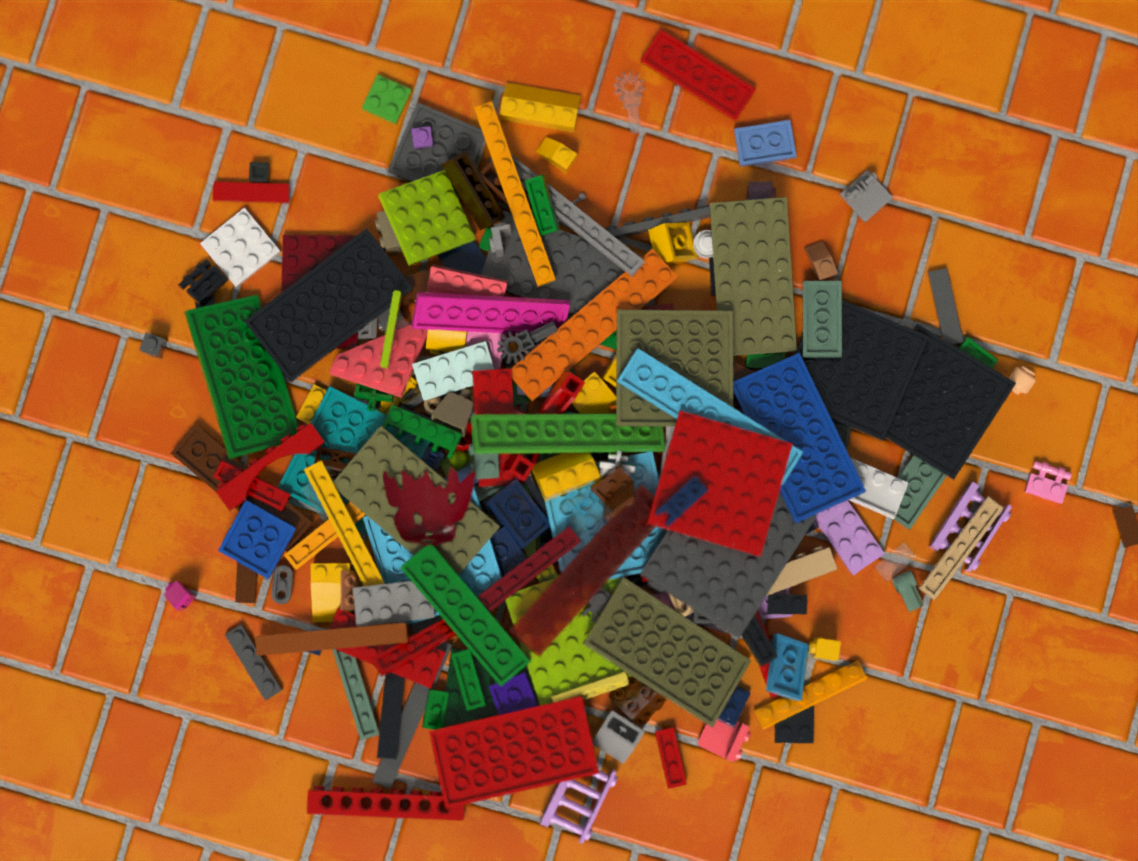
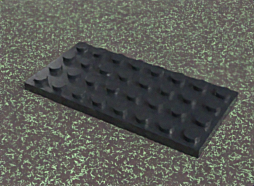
(328, 305)

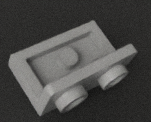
(499, 231)

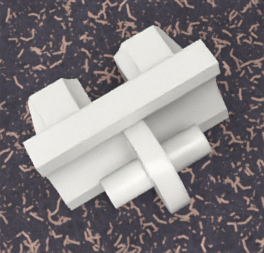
(606, 467)

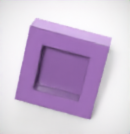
(422, 137)

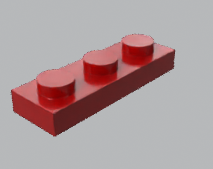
(670, 757)

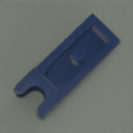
(682, 500)

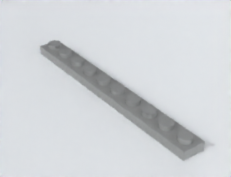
(585, 226)

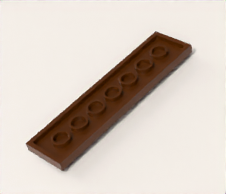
(203, 455)

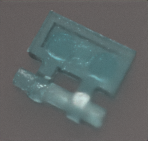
(586, 516)

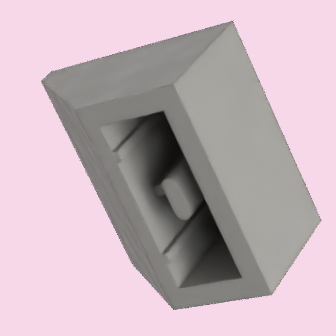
(617, 737)

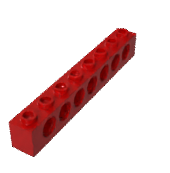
(316, 806)

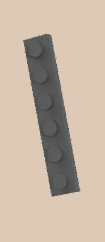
(685, 215)

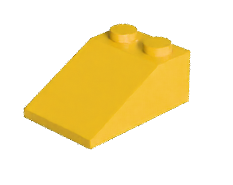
(594, 397)
(326, 590)

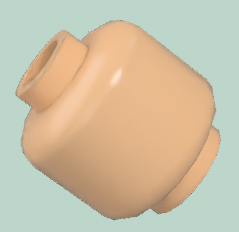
(1023, 378)

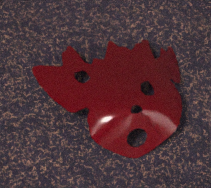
(431, 504)

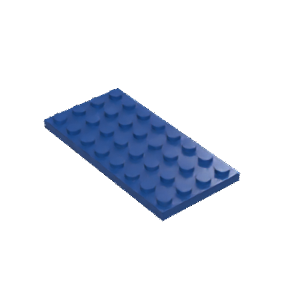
(791, 407)

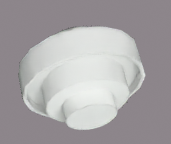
(703, 244)

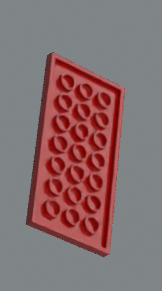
(513, 752)

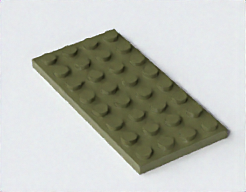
(754, 273)
(364, 487)
(666, 652)

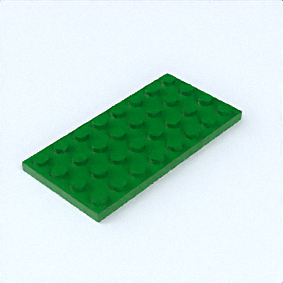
(241, 378)

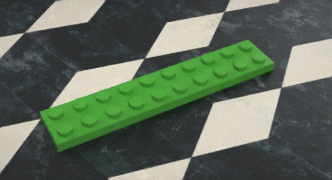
(561, 434)

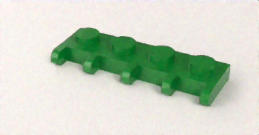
(423, 429)

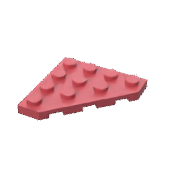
(363, 362)

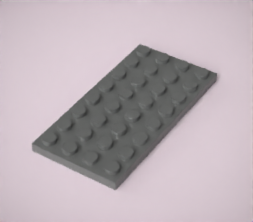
(576, 264)

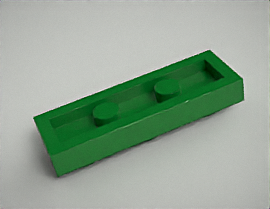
(542, 205)
(468, 679)

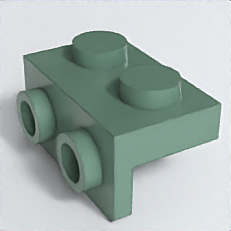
(484, 464)

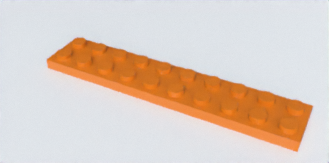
(590, 326)

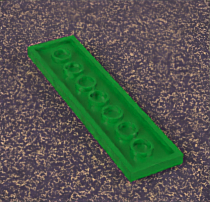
(465, 614)

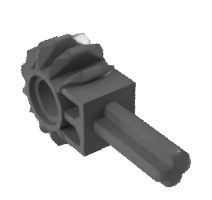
(524, 341)

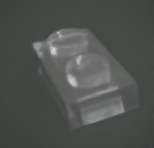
(895, 562)

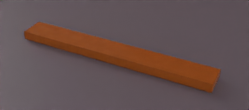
(332, 639)

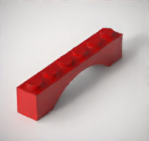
(557, 402)
(236, 490)

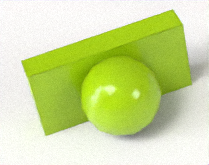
(458, 461)

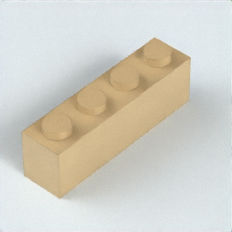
(804, 568)

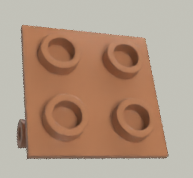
(348, 580)

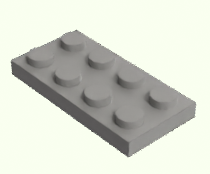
(390, 604)

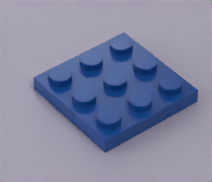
(257, 539)

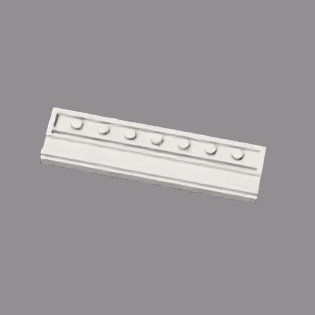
(882, 490)

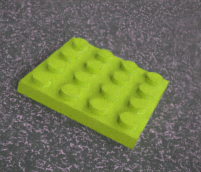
(426, 217)

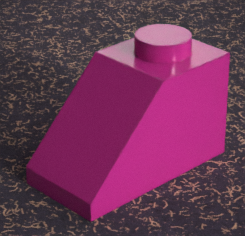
(179, 595)

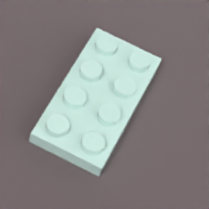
(451, 370)

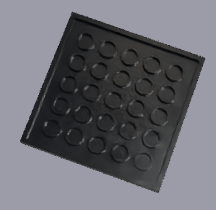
(872, 374)
(947, 406)

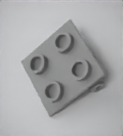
(866, 195)

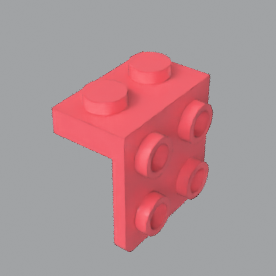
(724, 739)

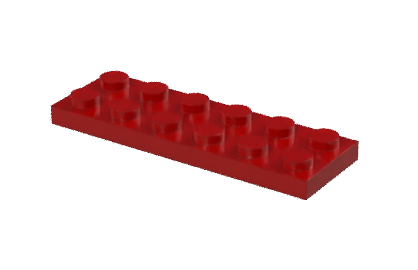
(698, 75)
(494, 396)
(419, 670)

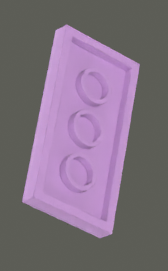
(849, 537)

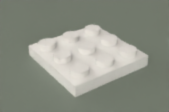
(240, 247)

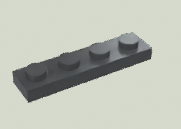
(253, 664)

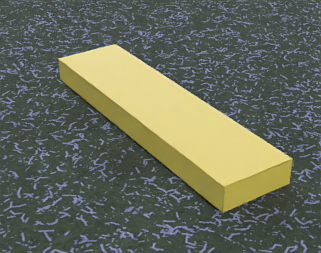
(594, 689)

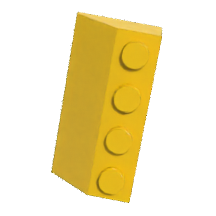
(539, 107)

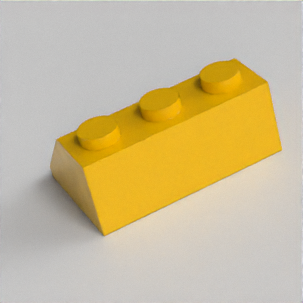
(565, 474)

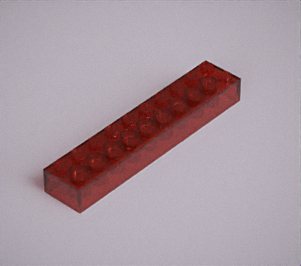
(585, 575)

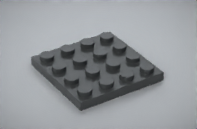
(448, 137)

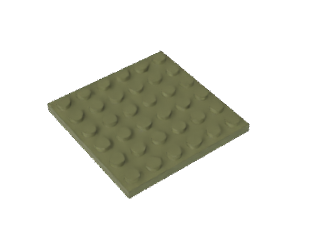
(684, 340)

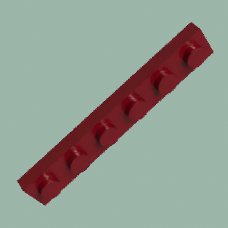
(529, 569)

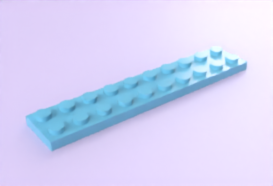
(676, 393)

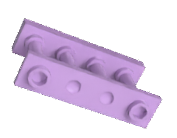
(961, 509)
(559, 798)

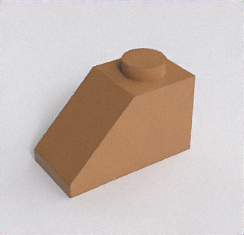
(821, 262)

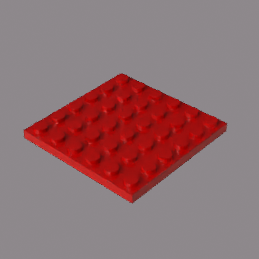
(741, 479)

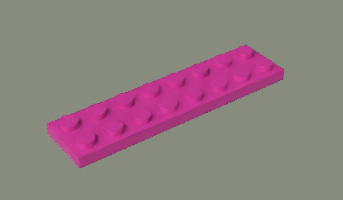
(486, 313)

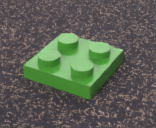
(386, 99)

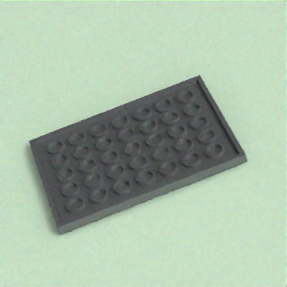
(721, 580)

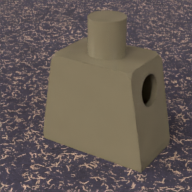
(454, 411)

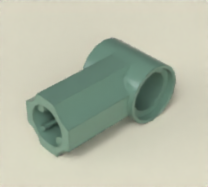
(906, 587)

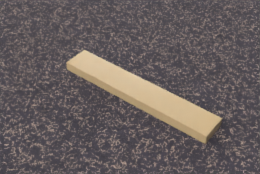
(961, 548)

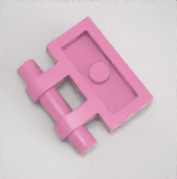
(1047, 488)

